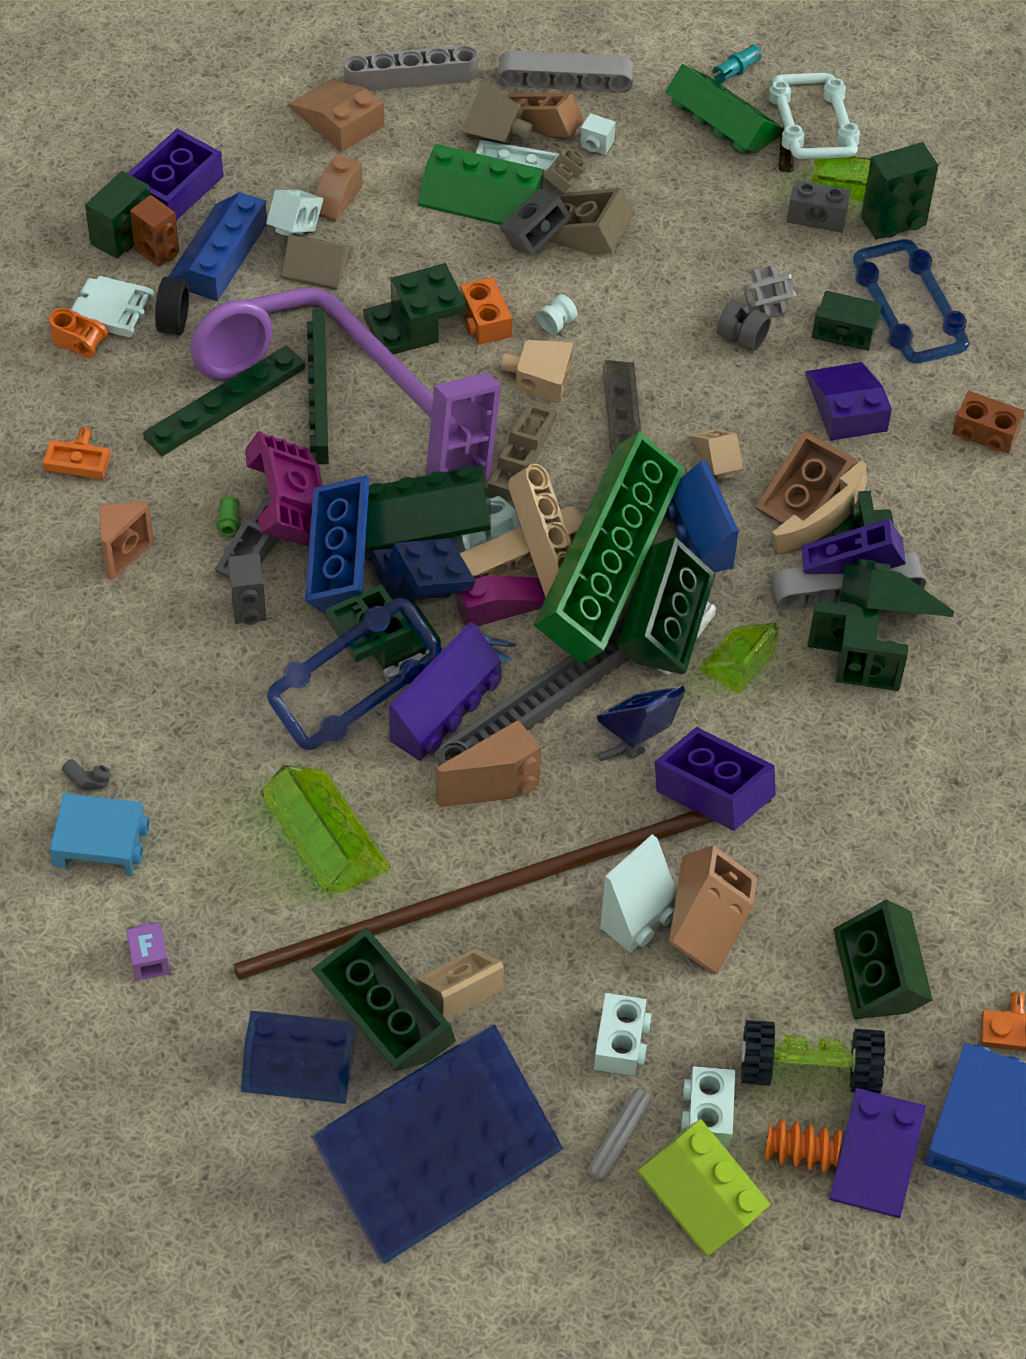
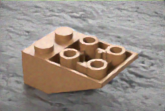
(710, 906)

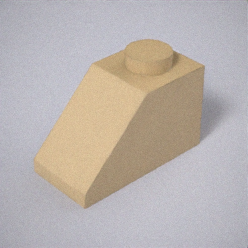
(720, 451)

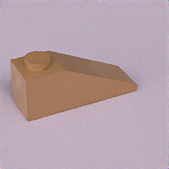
(550, 113)

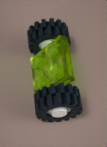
(865, 1058)

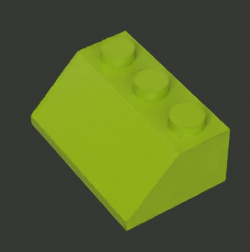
(703, 1187)

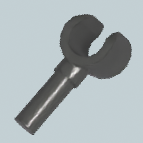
(620, 749)

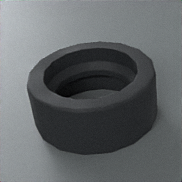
(172, 305)

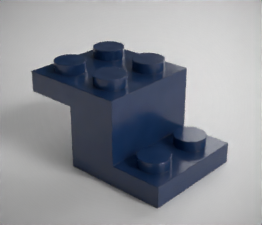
(422, 569)

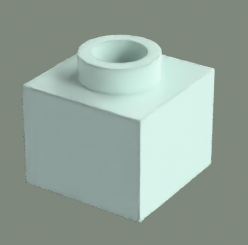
(597, 134)

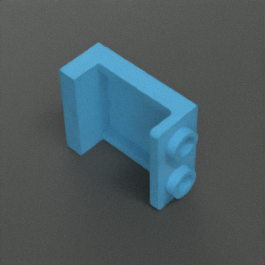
(99, 831)

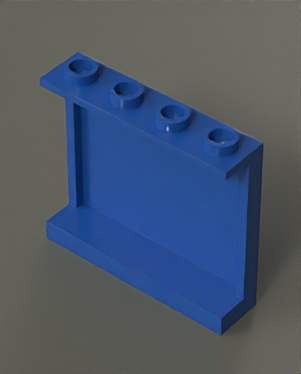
(984, 1122)

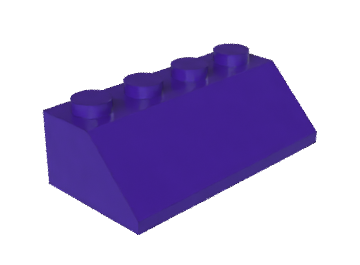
(444, 693)

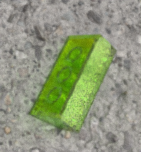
(323, 828)

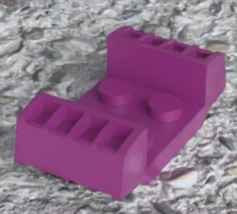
(290, 485)

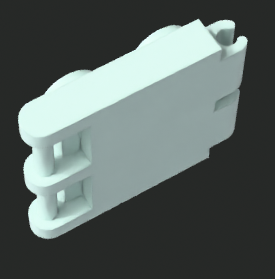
(113, 303)

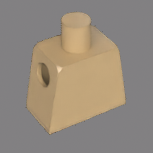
(541, 368)

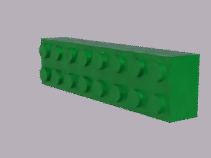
(609, 548)

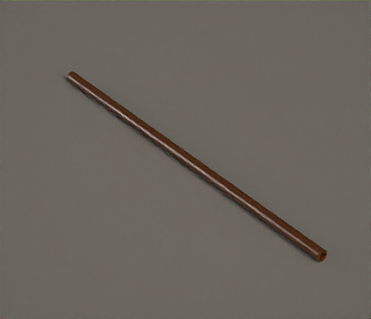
(469, 894)

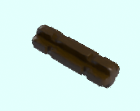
(786, 159)

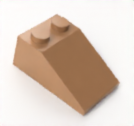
(341, 112)
(805, 479)
(491, 769)

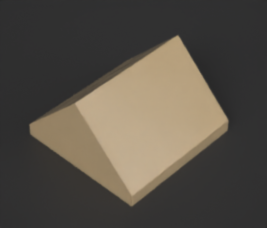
(463, 982)

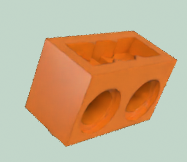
(486, 311)

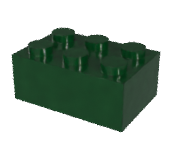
(899, 190)

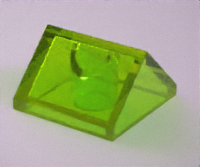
(742, 655)

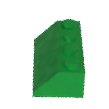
(723, 110)
(476, 184)

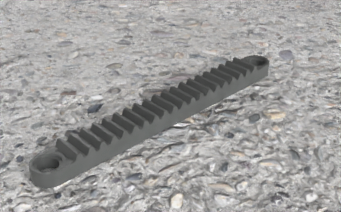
(540, 696)

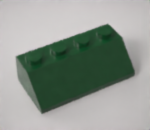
(428, 507)
(666, 607)
(384, 1002)

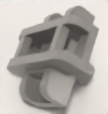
(768, 290)

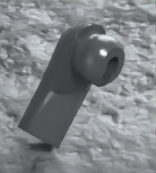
(86, 779)

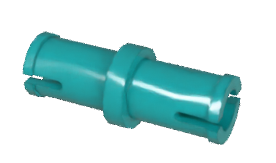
(737, 63)

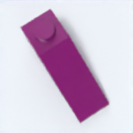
(499, 598)

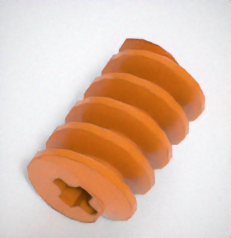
(802, 1145)

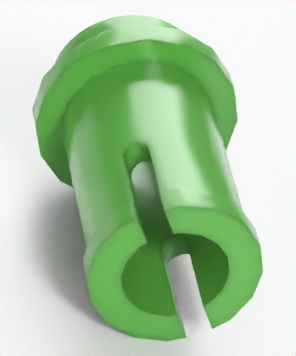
(228, 522)

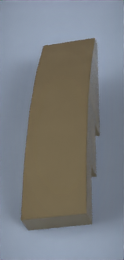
(523, 447)

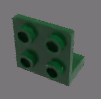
(846, 320)

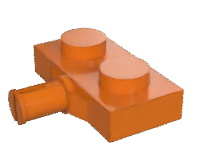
(77, 457)
(1006, 1028)

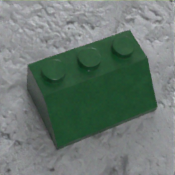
(882, 962)

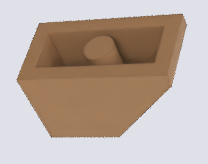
(339, 186)

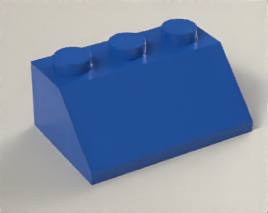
(704, 519)

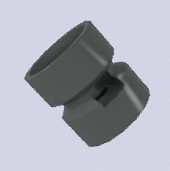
(741, 324)

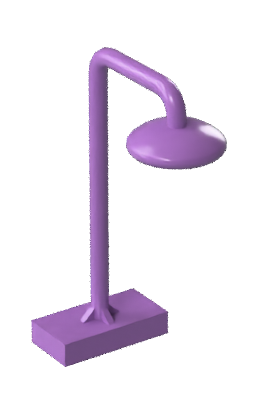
(460, 410)

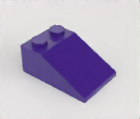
(849, 400)
(877, 1153)

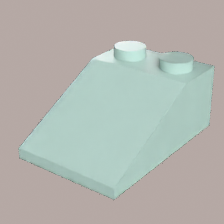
(638, 896)

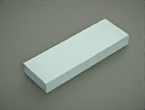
(517, 154)

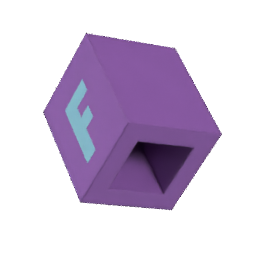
(148, 951)

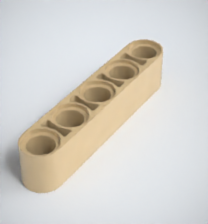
(540, 521)
(510, 551)

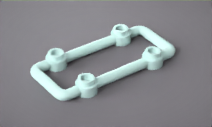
(793, 136)

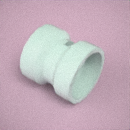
(558, 313)

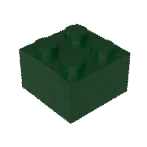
(110, 214)

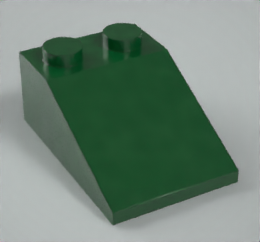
(877, 587)

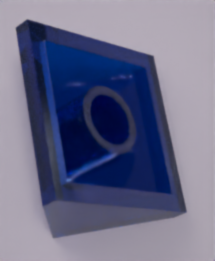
(642, 715)

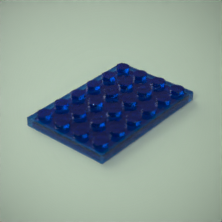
(437, 1143)

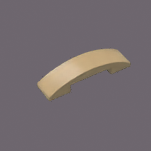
(796, 532)

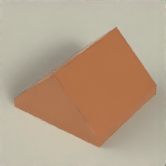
(124, 534)

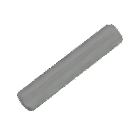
(619, 1134)

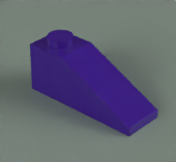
(872, 542)

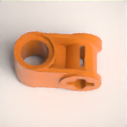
(76, 332)

